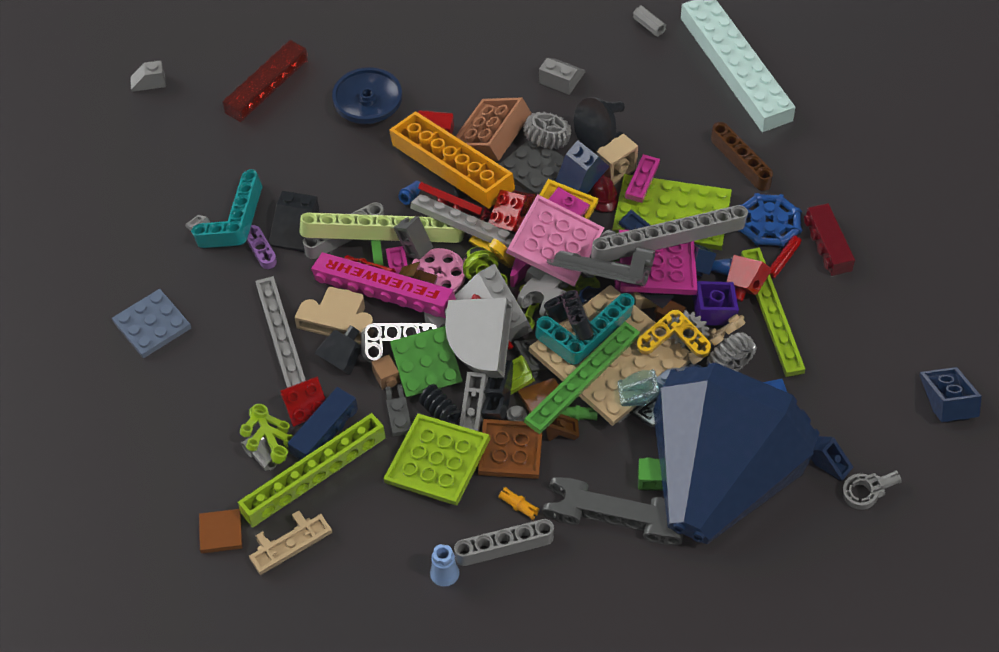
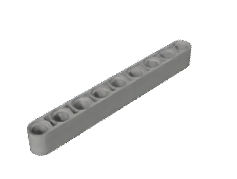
(670, 233)

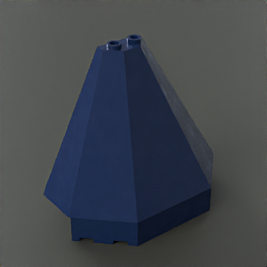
(725, 447)

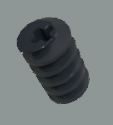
(439, 405)

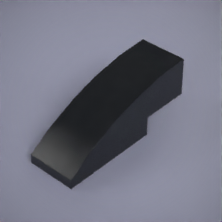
(498, 395)

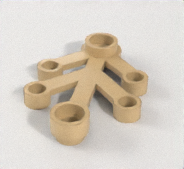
(716, 336)

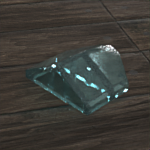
(638, 388)

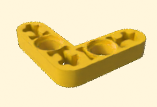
(495, 247)
(678, 329)

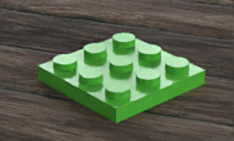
(425, 361)

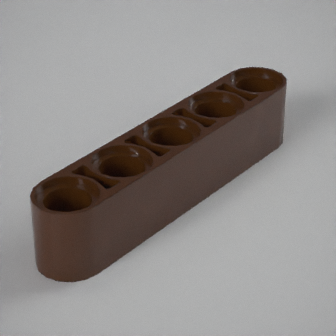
(741, 156)

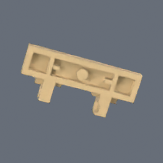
(277, 551)

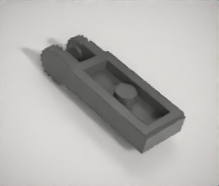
(398, 412)

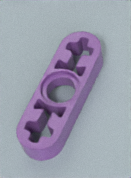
(259, 254)

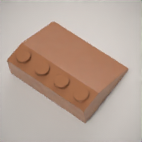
(494, 125)

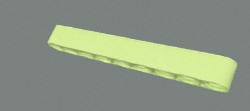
(371, 227)

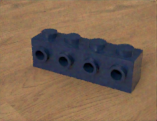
(323, 423)

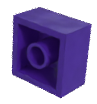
(715, 302)

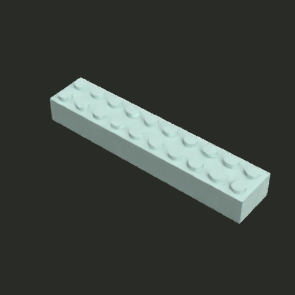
(738, 64)

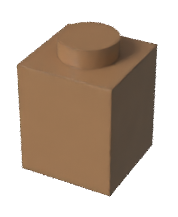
(385, 372)

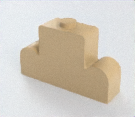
(336, 312)

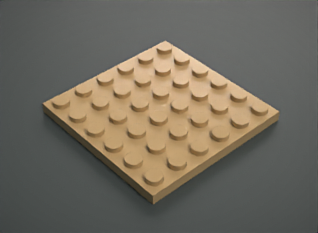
(604, 391)

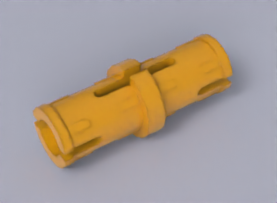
(519, 503)

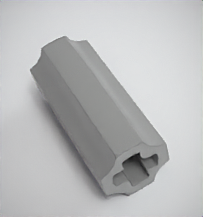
(649, 21)

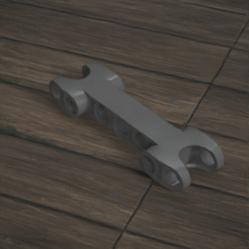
(581, 503)

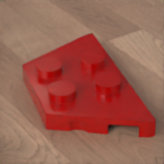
(450, 200)

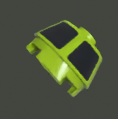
(477, 260)

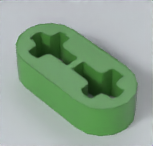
(377, 252)

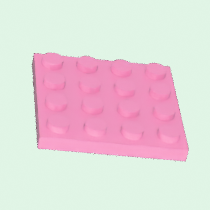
(550, 230)

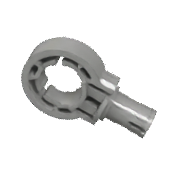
(873, 483)

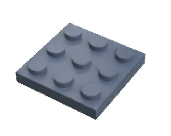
(151, 323)

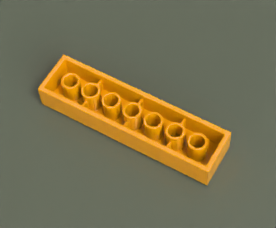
(451, 159)

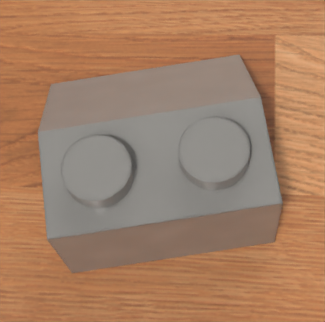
(559, 75)

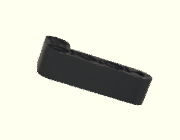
(570, 307)

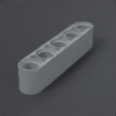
(315, 246)
(496, 549)

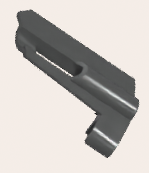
(636, 273)

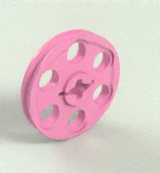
(446, 269)

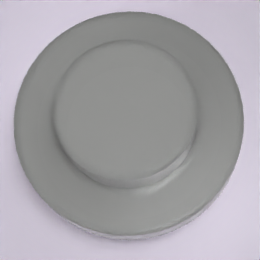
(516, 413)

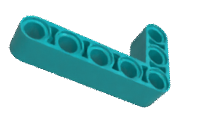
(237, 228)
(608, 320)

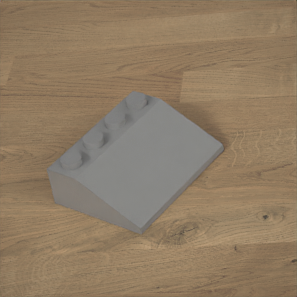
(491, 284)

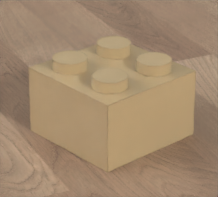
(621, 157)

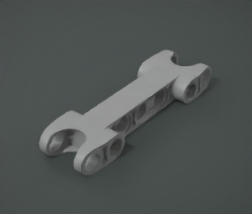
(543, 290)

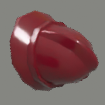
(606, 194)

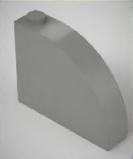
(480, 333)

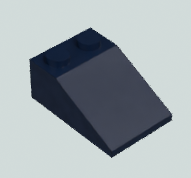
(581, 168)
(951, 394)

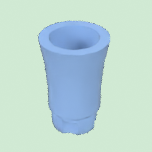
(444, 568)

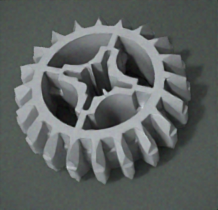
(547, 130)
(733, 351)

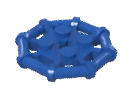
(777, 215)

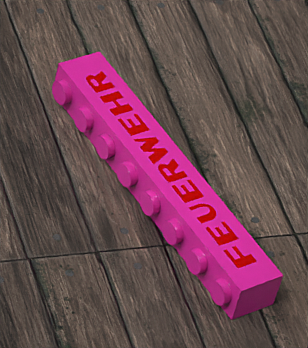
(382, 284)

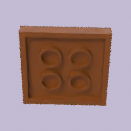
(511, 450)

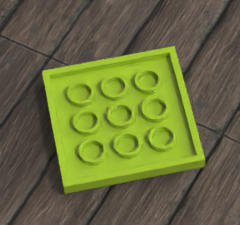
(437, 459)

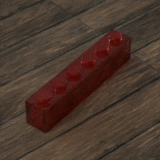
(265, 80)

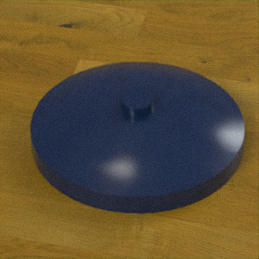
(367, 95)

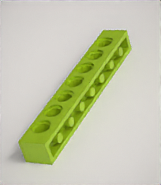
(311, 470)

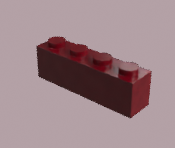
(829, 239)

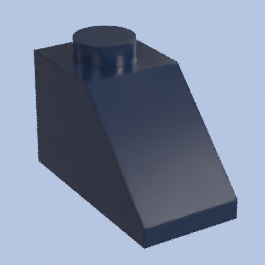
(704, 259)
(831, 458)

